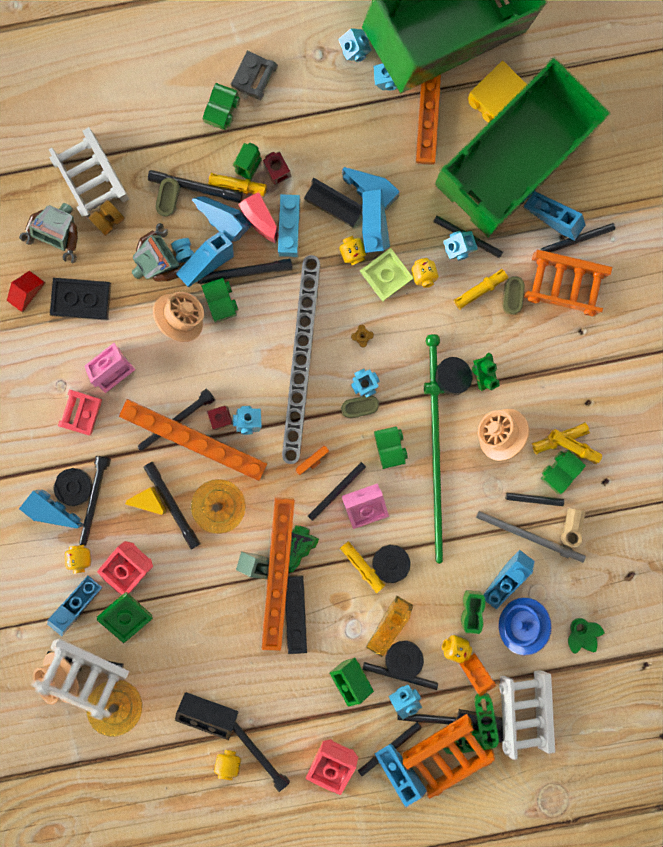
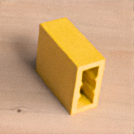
(495, 91)

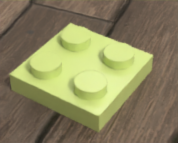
(386, 274)

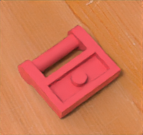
(85, 415)

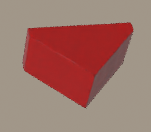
(24, 290)

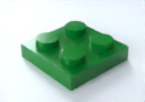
(124, 617)

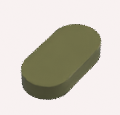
(167, 196)
(513, 295)
(360, 406)

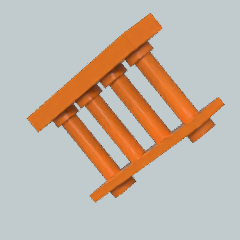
(579, 267)
(445, 738)

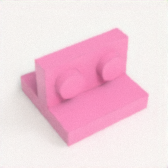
(108, 368)
(365, 506)

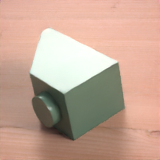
(253, 565)

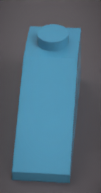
(556, 215)
(374, 222)
(404, 781)

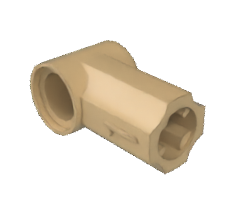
(574, 525)

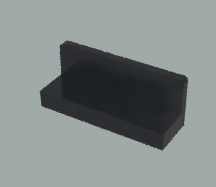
(333, 203)
(206, 716)

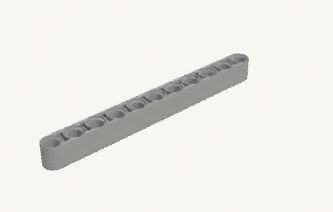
(298, 350)

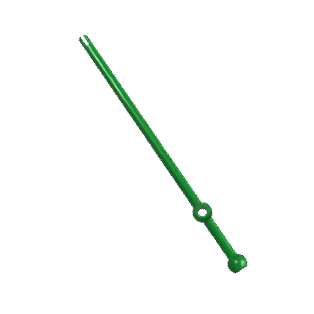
(433, 389)

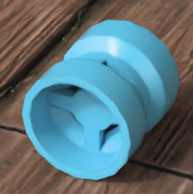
(182, 250)

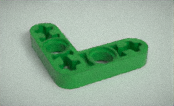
(481, 734)

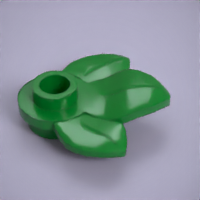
(585, 637)

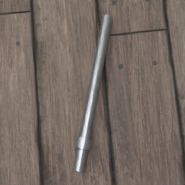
(564, 551)

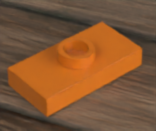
(312, 461)
(478, 675)

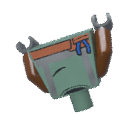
(54, 228)
(154, 257)

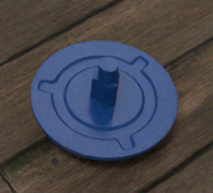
(525, 626)

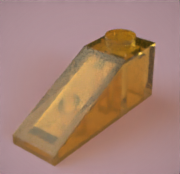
(390, 626)

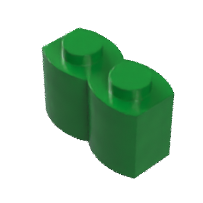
(220, 106)
(247, 161)
(219, 300)
(390, 447)
(563, 471)
(472, 614)

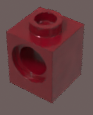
(280, 175)
(220, 417)

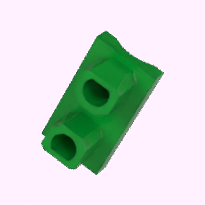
(486, 372)

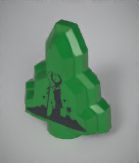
(301, 545)

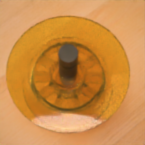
(218, 506)
(124, 706)

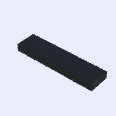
(296, 615)

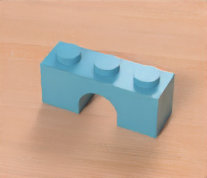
(289, 225)

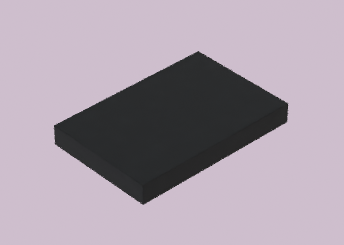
(80, 299)

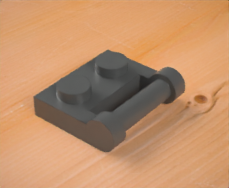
(248, 72)

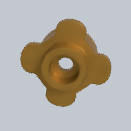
(357, 336)

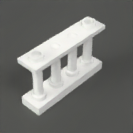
(98, 158)
(80, 658)
(544, 714)

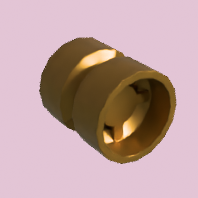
(99, 220)

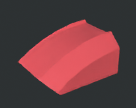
(259, 216)
(125, 567)
(332, 766)

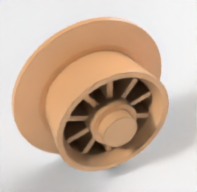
(179, 316)
(503, 434)
(58, 679)

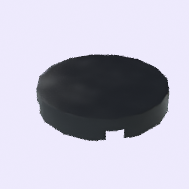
(453, 375)
(73, 487)
(391, 563)
(404, 660)

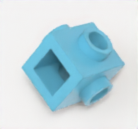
(355, 45)
(383, 79)
(460, 245)
(367, 375)
(247, 420)
(406, 701)

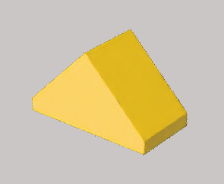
(148, 500)

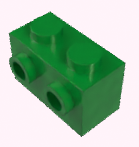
(351, 682)

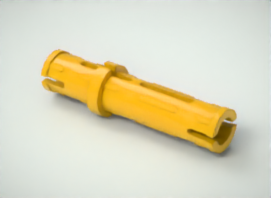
(245, 186)
(483, 287)
(574, 432)
(582, 450)
(365, 570)

